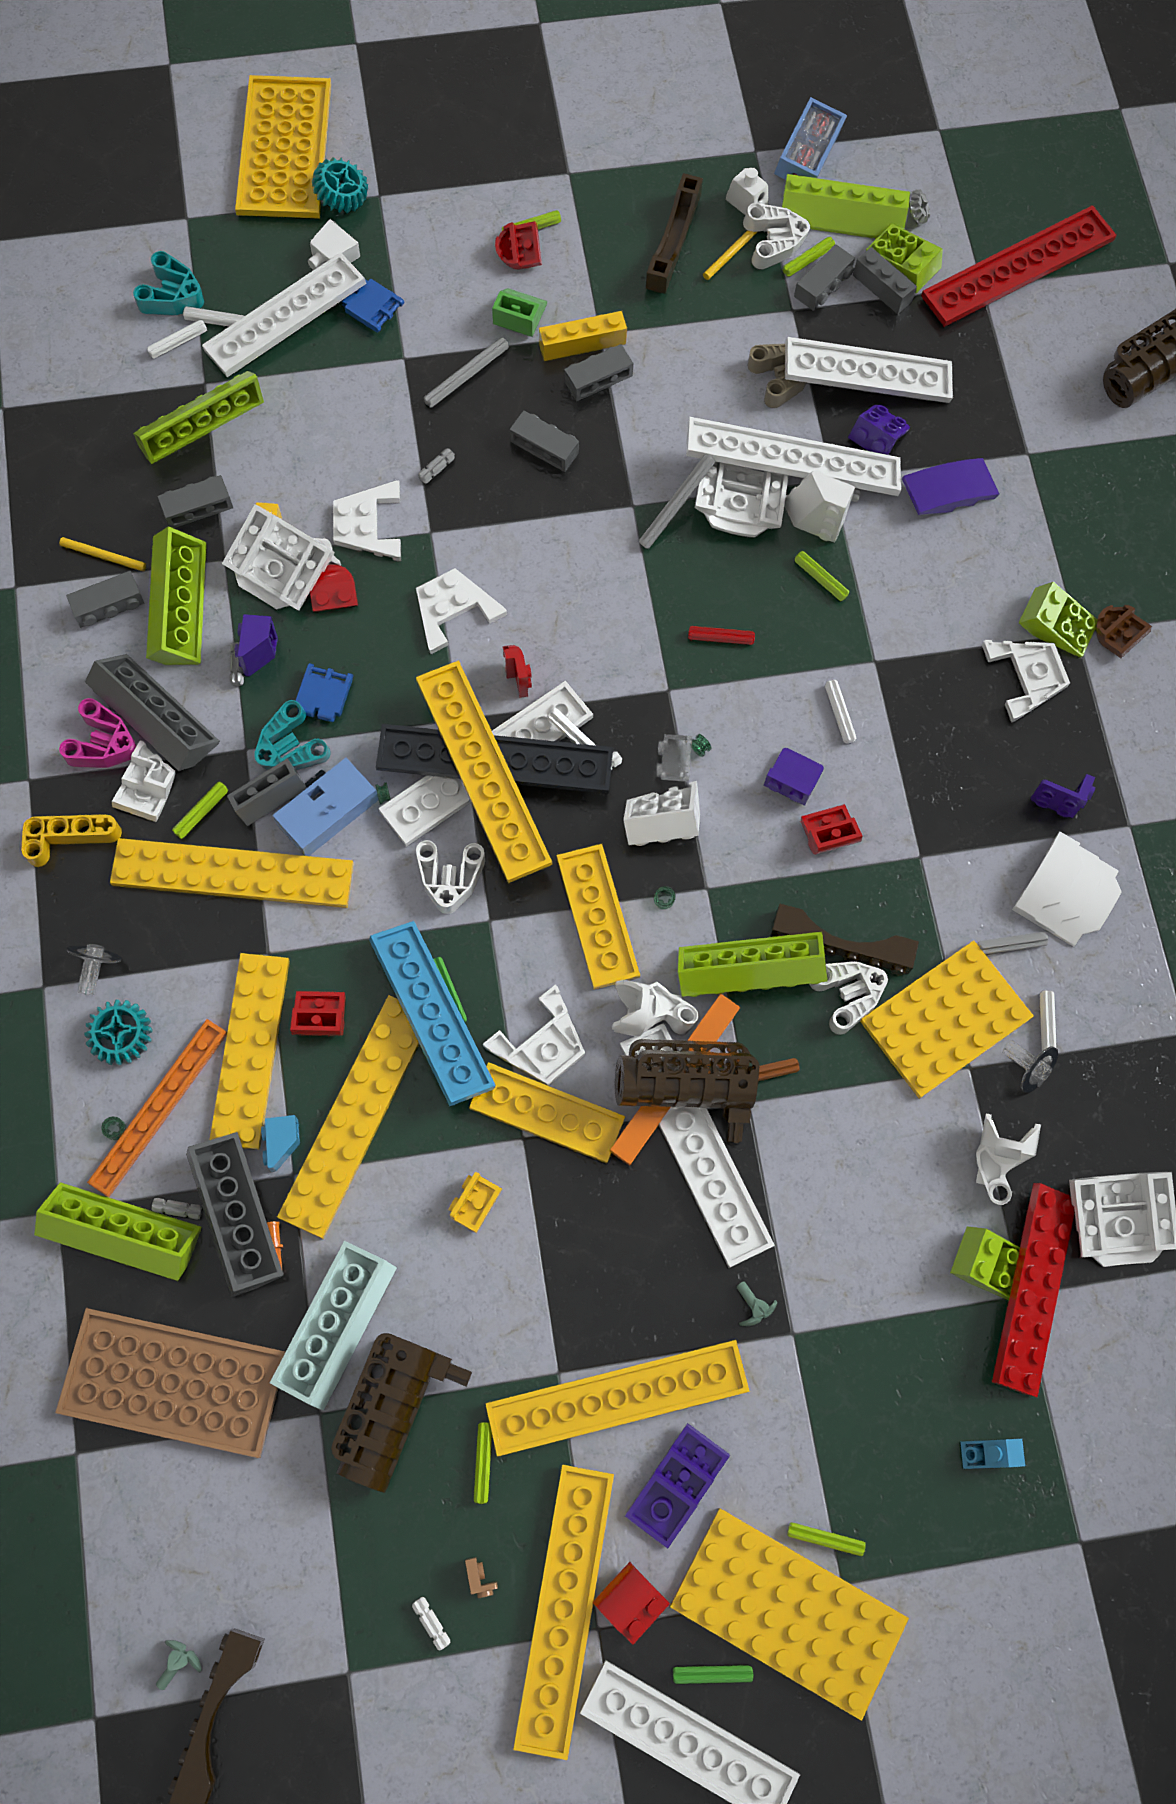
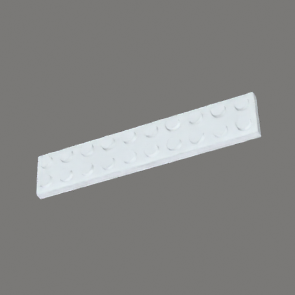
(792, 455)
(438, 798)
(711, 1174)

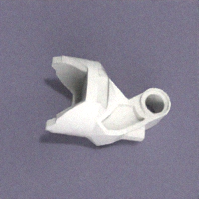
(649, 1006)
(999, 1155)

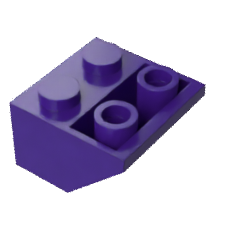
(256, 643)

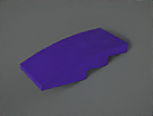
(950, 486)
(677, 1485)

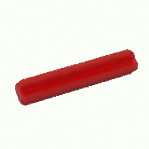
(721, 635)

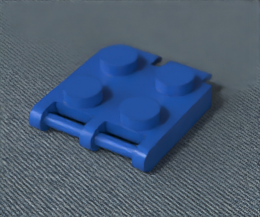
(372, 304)
(323, 693)

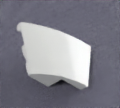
(144, 784)

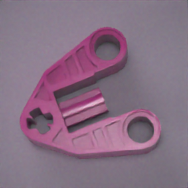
(119, 744)

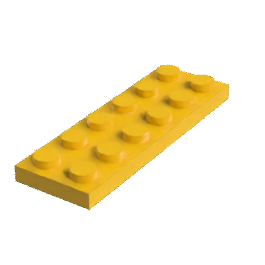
(598, 916)
(549, 1113)

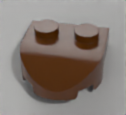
(1120, 629)

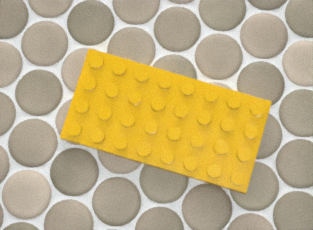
(282, 146)
(789, 1613)

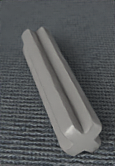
(1013, 943)

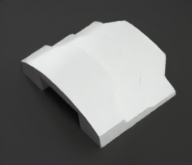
(742, 499)
(276, 560)
(1069, 891)
(1125, 1217)

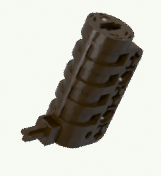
(1145, 366)
(690, 1079)
(390, 1410)

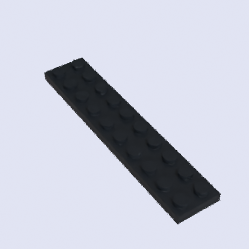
(529, 760)

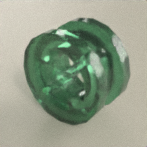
(700, 745)
(383, 793)
(660, 903)
(112, 1121)

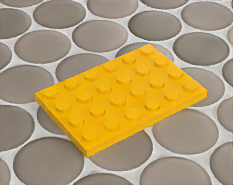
(946, 1019)

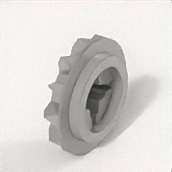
(919, 206)

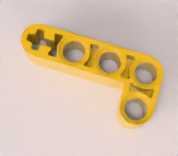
(70, 835)

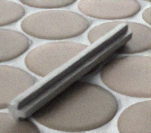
(466, 372)
(677, 501)

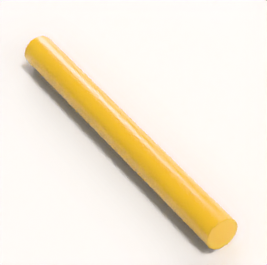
(728, 254)
(103, 554)

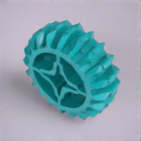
(327, 181)
(115, 1012)

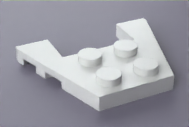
(357, 521)
(448, 598)
(1038, 671)
(549, 1050)

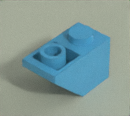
(281, 1140)
(992, 1453)

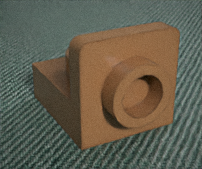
(475, 1574)

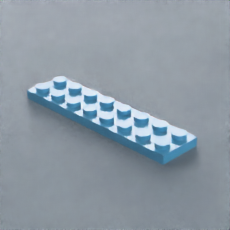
(432, 1013)

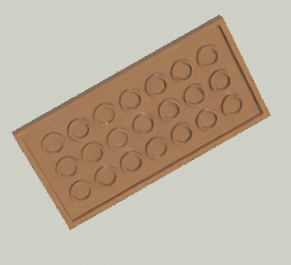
(171, 1383)

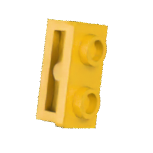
(474, 1202)

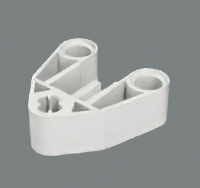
(784, 230)
(469, 876)
(845, 972)

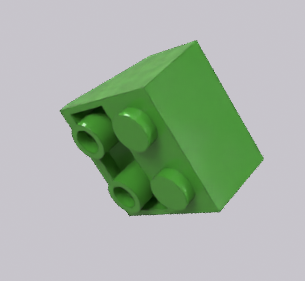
(518, 311)

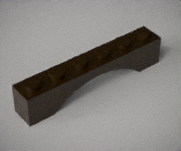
(680, 219)
(892, 953)
(196, 1775)

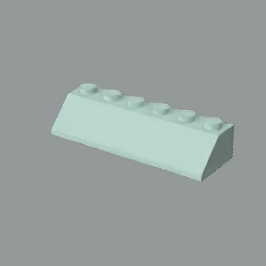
(333, 1325)

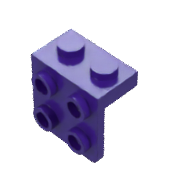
(878, 430)
(793, 776)
(1062, 799)

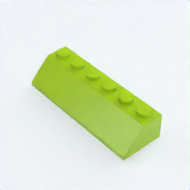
(845, 206)
(199, 417)
(176, 598)
(752, 964)
(117, 1231)

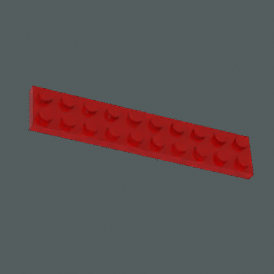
(1018, 265)

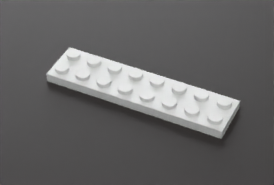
(284, 314)
(868, 370)
(686, 1740)

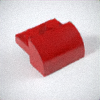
(830, 829)
(318, 1013)
(631, 1603)

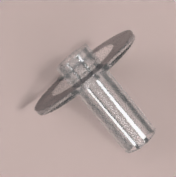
(93, 957)
(1037, 1067)

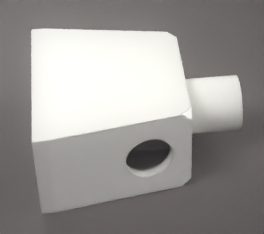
(747, 189)
(329, 243)

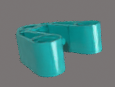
(177, 291)
(278, 727)

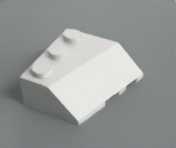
(819, 505)
(663, 816)

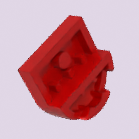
(519, 245)
(334, 590)
(516, 668)

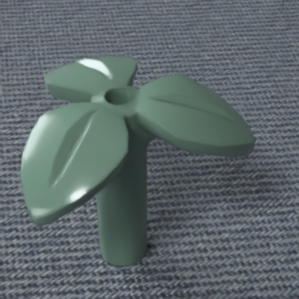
(759, 1308)
(176, 1661)

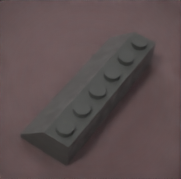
(151, 711)
(234, 1214)

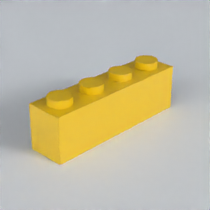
(582, 335)

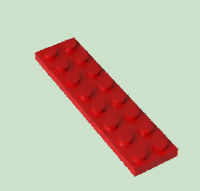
(1034, 1291)

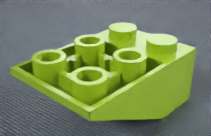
(909, 254)
(1058, 619)
(986, 1261)

